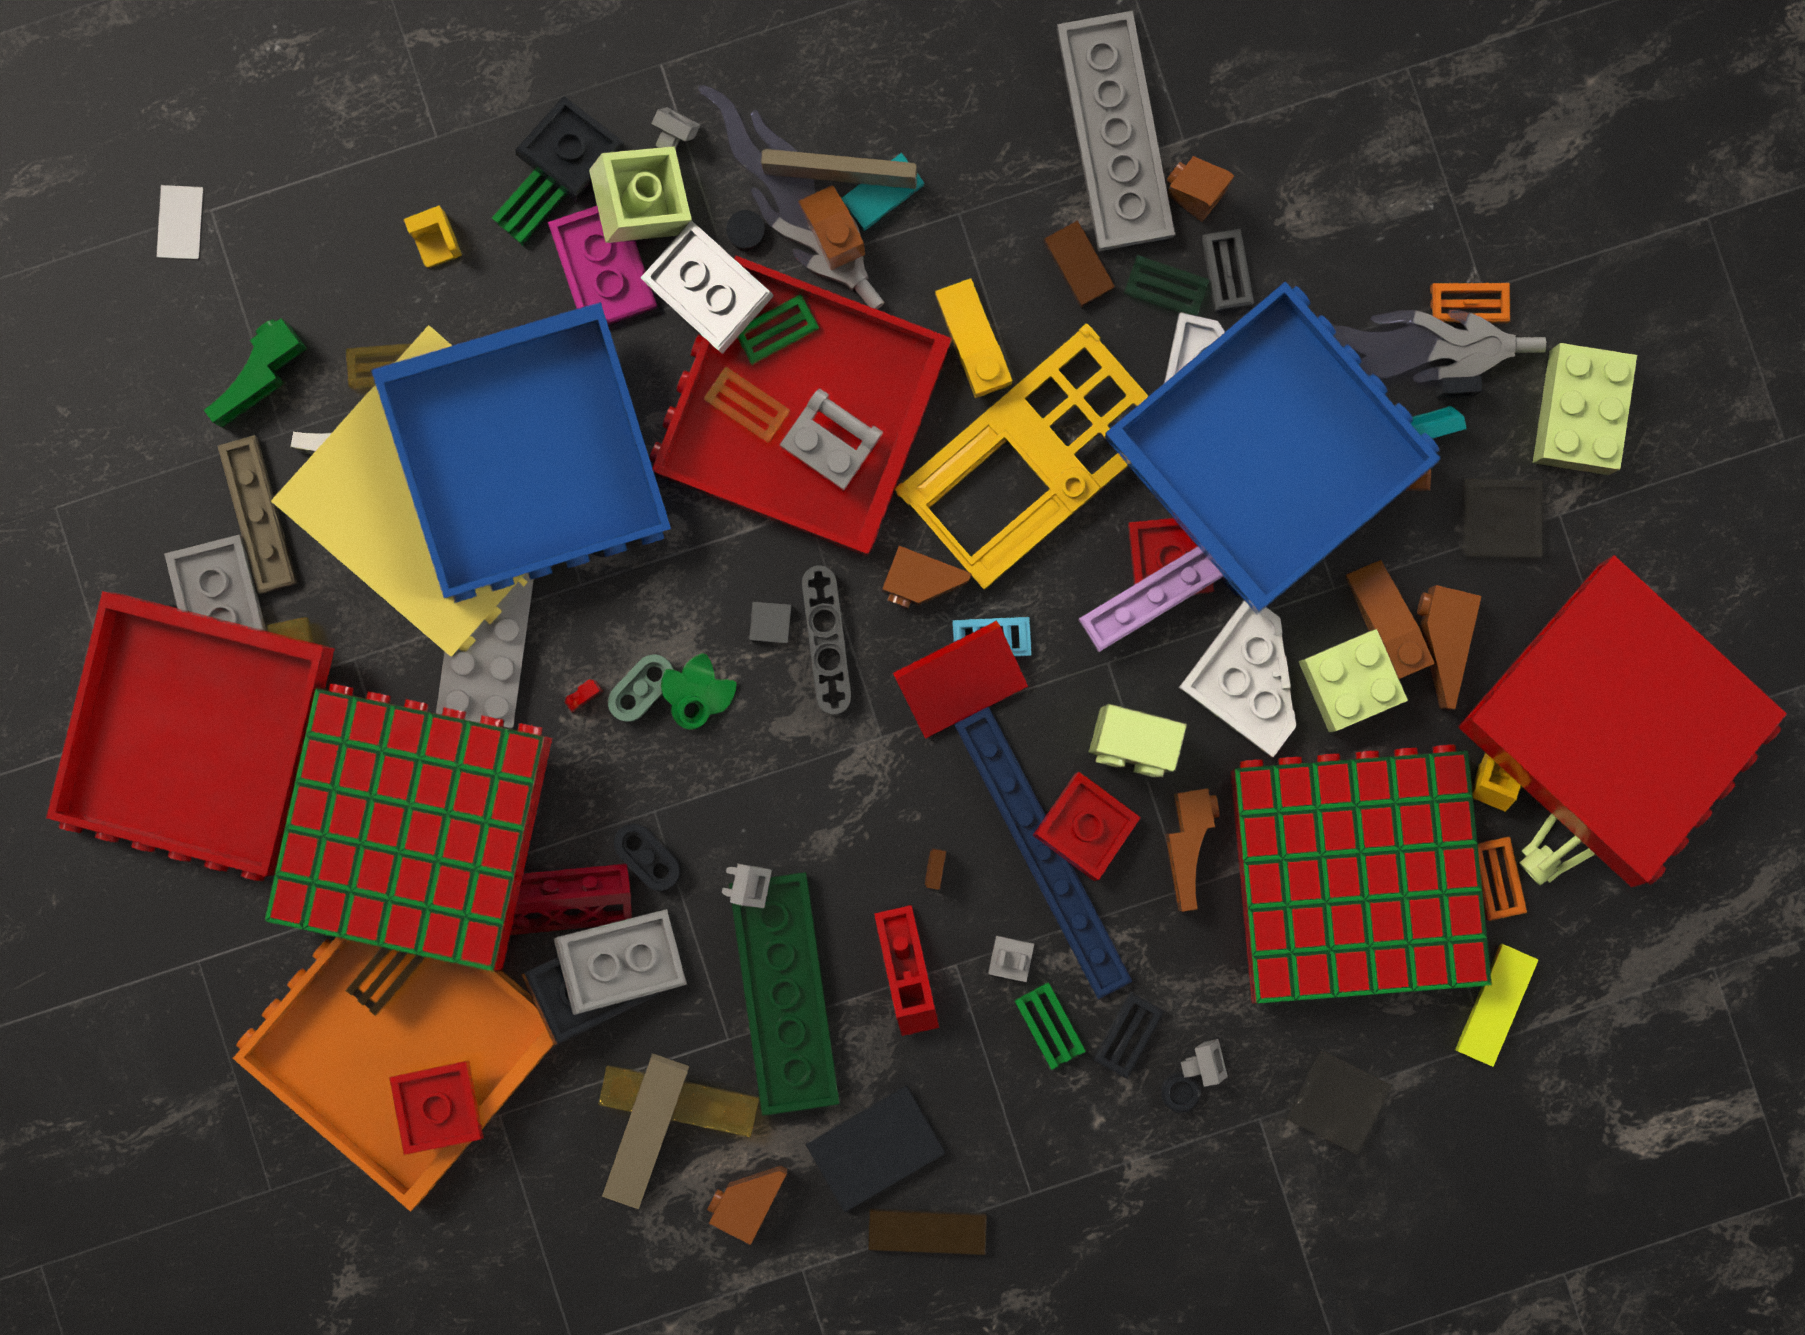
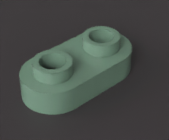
(640, 687)

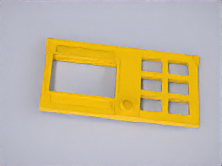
(1038, 445)

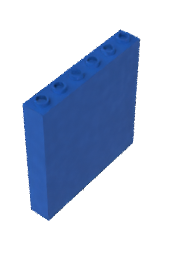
(1273, 446)
(522, 451)

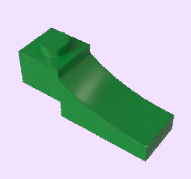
(273, 348)

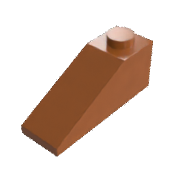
(1388, 613)
(1448, 632)

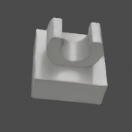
(674, 128)
(749, 885)
(1011, 958)
(1207, 1062)

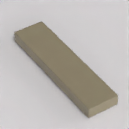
(839, 168)
(257, 514)
(645, 1131)

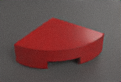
(584, 694)

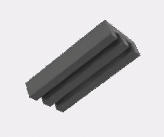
(1232, 302)

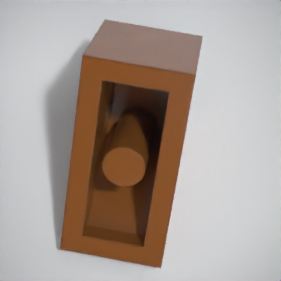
(1198, 186)
(832, 227)
(920, 578)
(746, 1203)

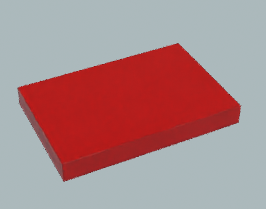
(960, 679)

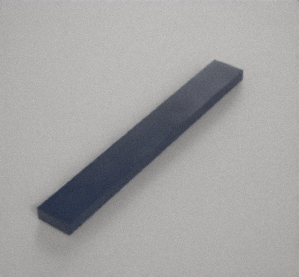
(1052, 872)

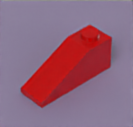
(906, 970)

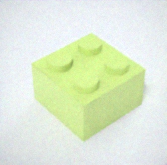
(640, 194)
(1353, 681)

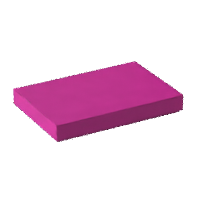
(601, 269)

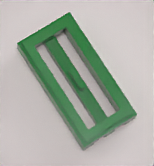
(516, 199)
(784, 342)
(1065, 1055)

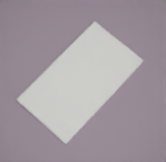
(179, 222)

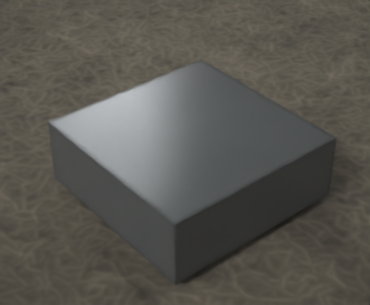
(770, 622)

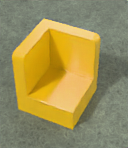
(433, 236)

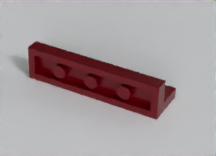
(566, 889)

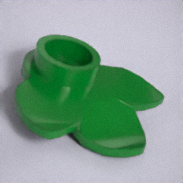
(696, 686)

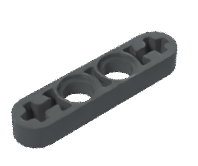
(823, 640)

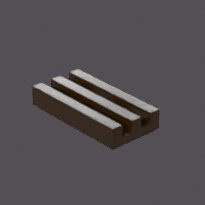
(365, 997)

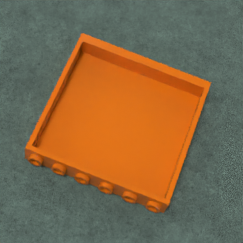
(336, 1057)

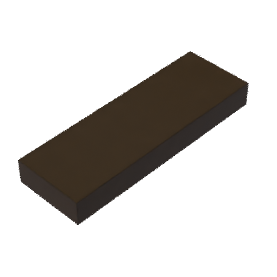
(927, 1231)

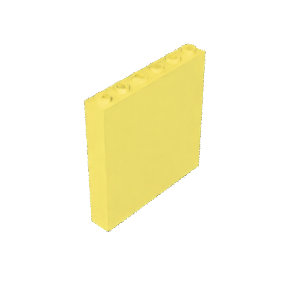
(363, 513)

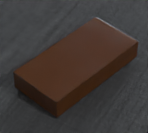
(1079, 263)

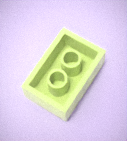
(1585, 409)
(1136, 739)

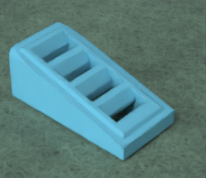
(1022, 622)

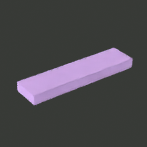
(1149, 598)

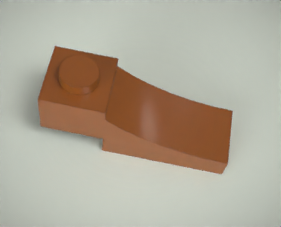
(1195, 814)

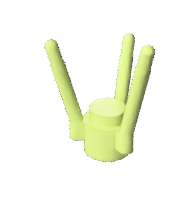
(1544, 863)

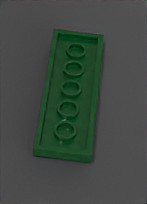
(786, 999)

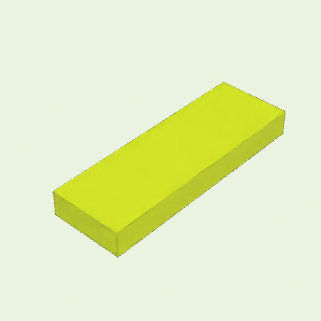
(1496, 1005)

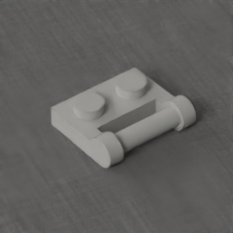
(824, 450)

